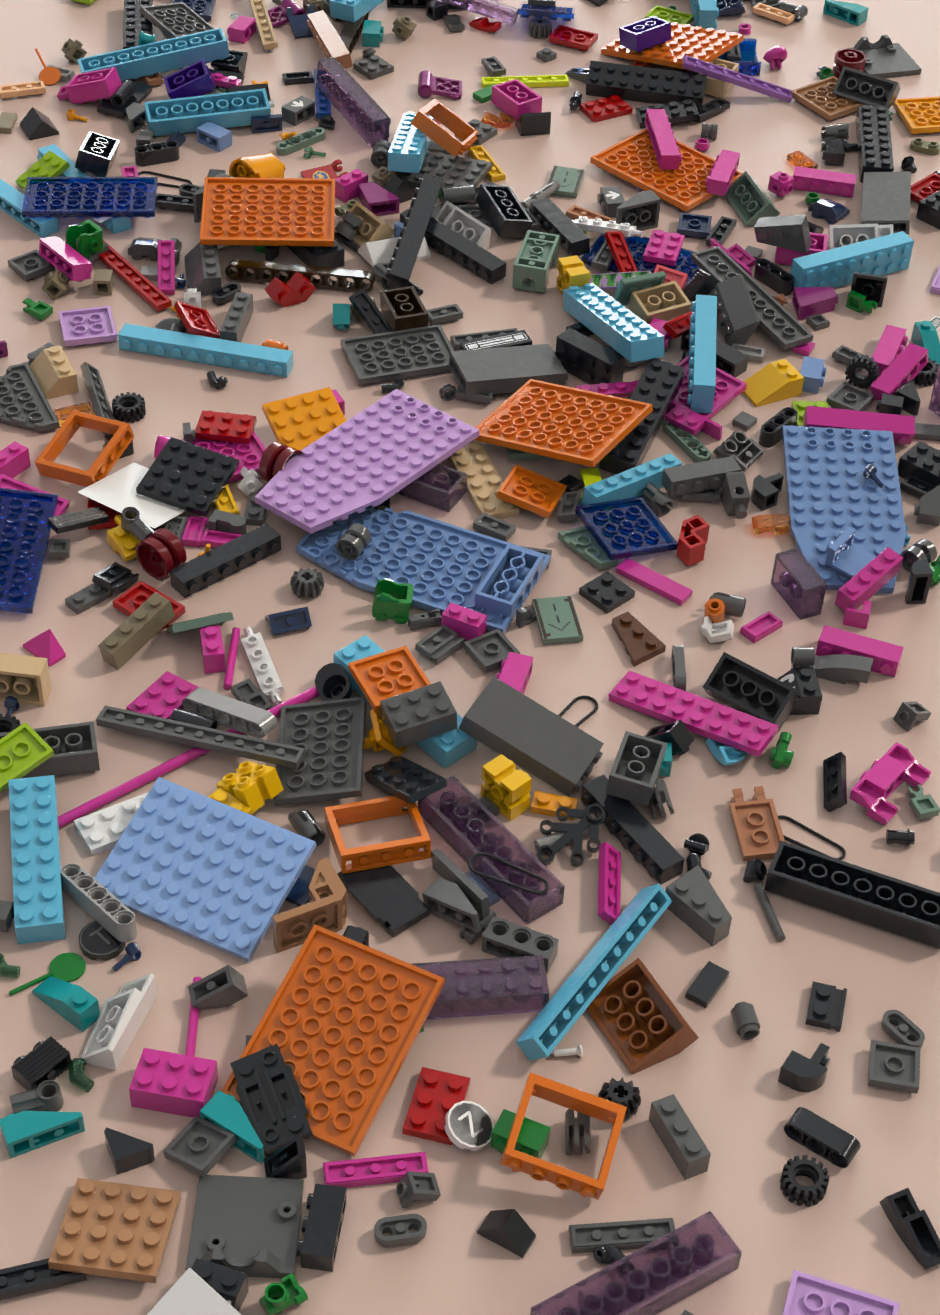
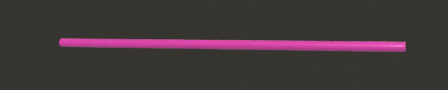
(165, 768)

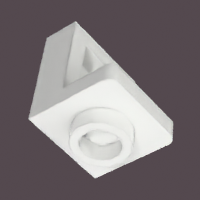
(192, 297)
(250, 483)
(717, 631)

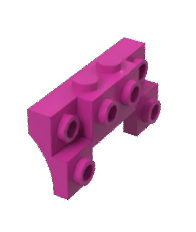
(884, 778)

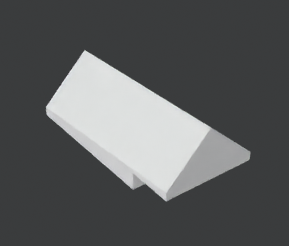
(464, 224)
(849, 234)
(382, 251)
(120, 1023)

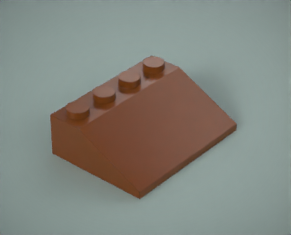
(640, 1018)

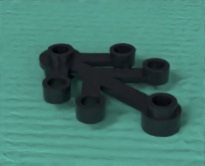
(572, 832)

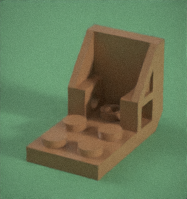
(326, 910)

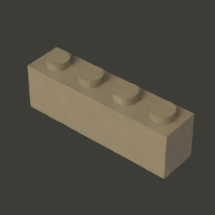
(136, 630)

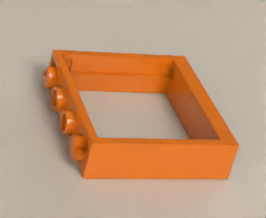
(439, 134)
(102, 465)
(382, 853)
(577, 1101)

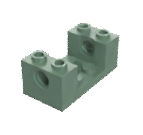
(533, 261)

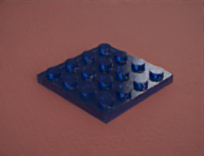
(541, 11)
(626, 528)

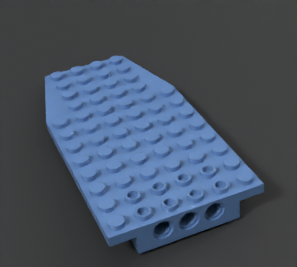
(831, 494)
(437, 559)

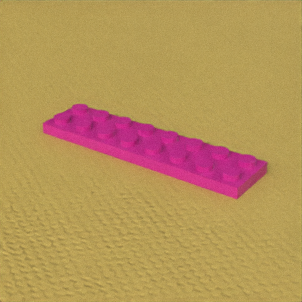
(697, 713)

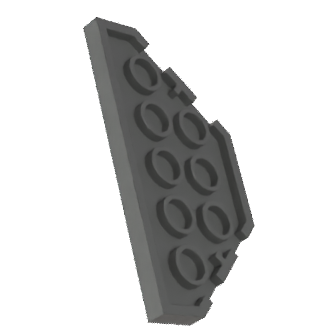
(24, 401)

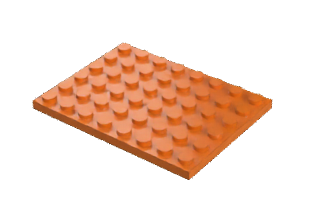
(686, 40)
(637, 164)
(268, 211)
(562, 422)
(344, 1031)

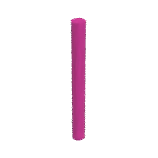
(231, 658)
(192, 1027)

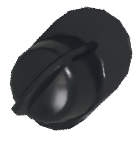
(333, 682)

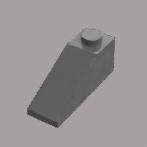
(450, 903)

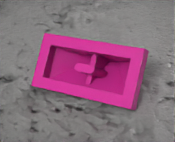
(45, 646)

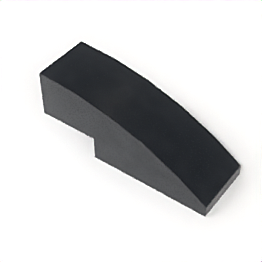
(913, 1227)

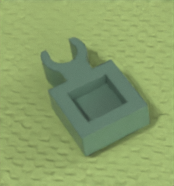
(921, 804)

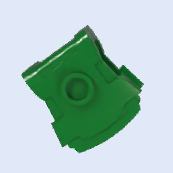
(85, 238)
(392, 601)

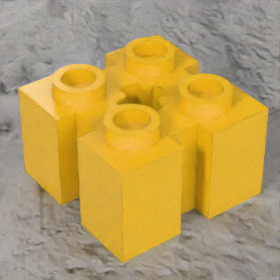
(571, 273)
(252, 784)
(506, 787)

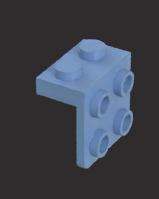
(846, 556)

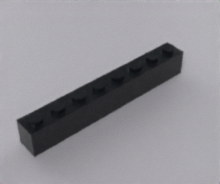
(463, 251)

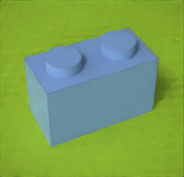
(214, 136)
(813, 373)

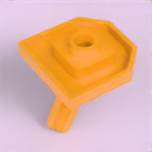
(379, 737)

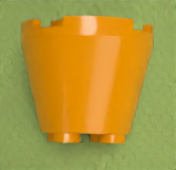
(257, 167)

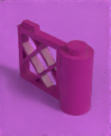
(273, 12)
(429, 85)

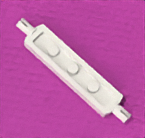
(600, 226)
(262, 665)

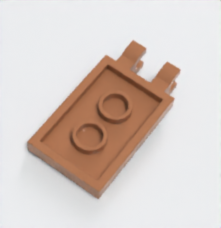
(755, 825)

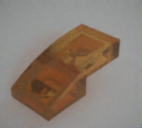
(503, 121)
(778, 522)

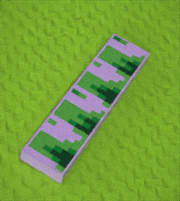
(610, 281)

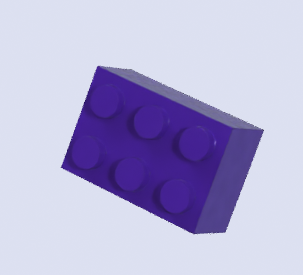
(645, 33)
(190, 81)

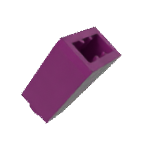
(377, 199)
(813, 301)

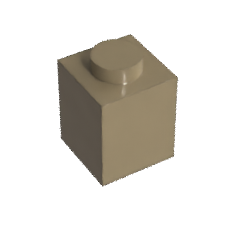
(103, 282)

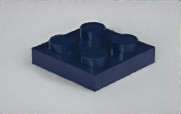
(694, 225)

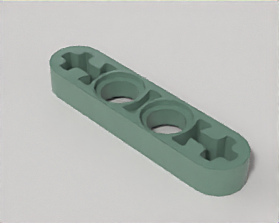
(300, 141)
(697, 454)

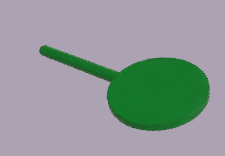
(64, 967)

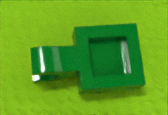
(858, 302)
(39, 310)

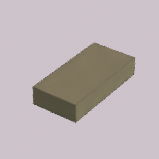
(7, 122)

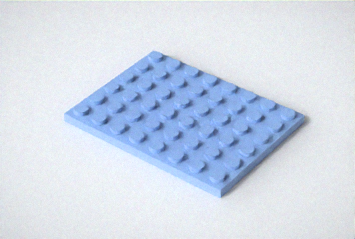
(204, 868)

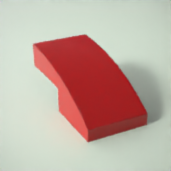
(483, 24)

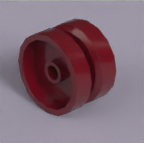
(850, 58)
(274, 459)
(160, 553)

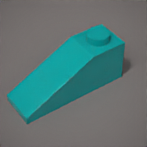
(845, 11)
(926, 336)
(69, 1001)
(228, 1114)
(36, 1129)

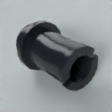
(900, 837)

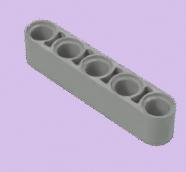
(230, 712)
(99, 902)

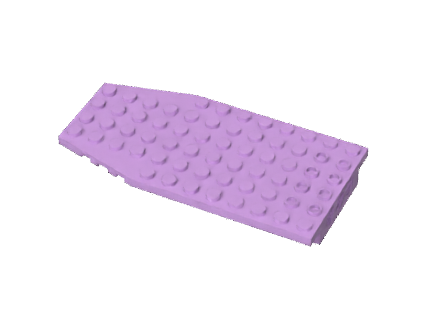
(364, 461)

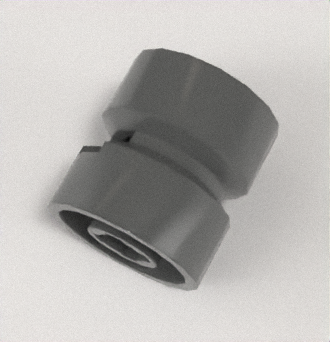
(380, 153)
(348, 225)
(353, 541)
(919, 550)

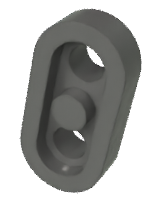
(903, 1030)
(400, 1228)

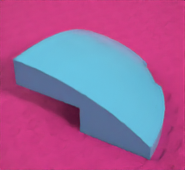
(723, 753)

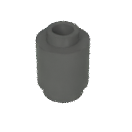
(745, 1020)

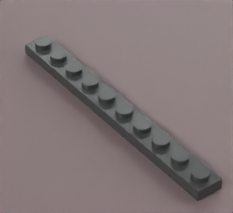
(201, 737)

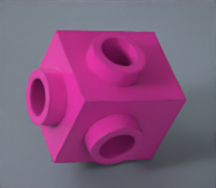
(781, 184)

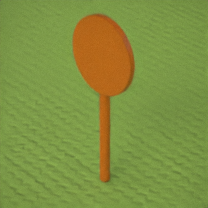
(48, 75)

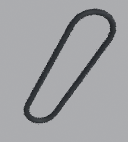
(170, 185)
(587, 716)
(815, 833)
(505, 882)

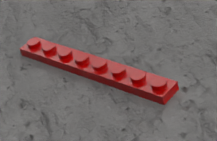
(135, 279)

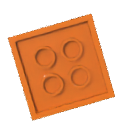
(531, 491)
(387, 675)

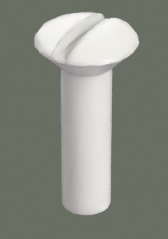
(569, 1051)

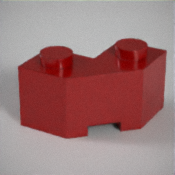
(294, 292)
(692, 540)

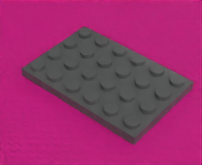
(453, 170)
(398, 354)
(333, 750)

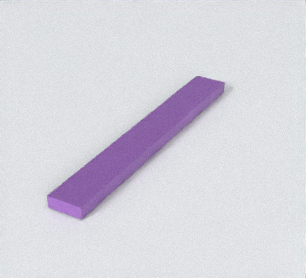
(737, 78)

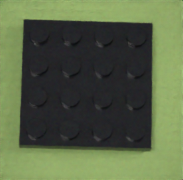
(187, 476)

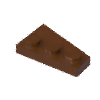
(637, 639)

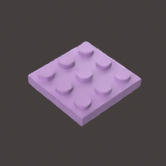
(87, 326)

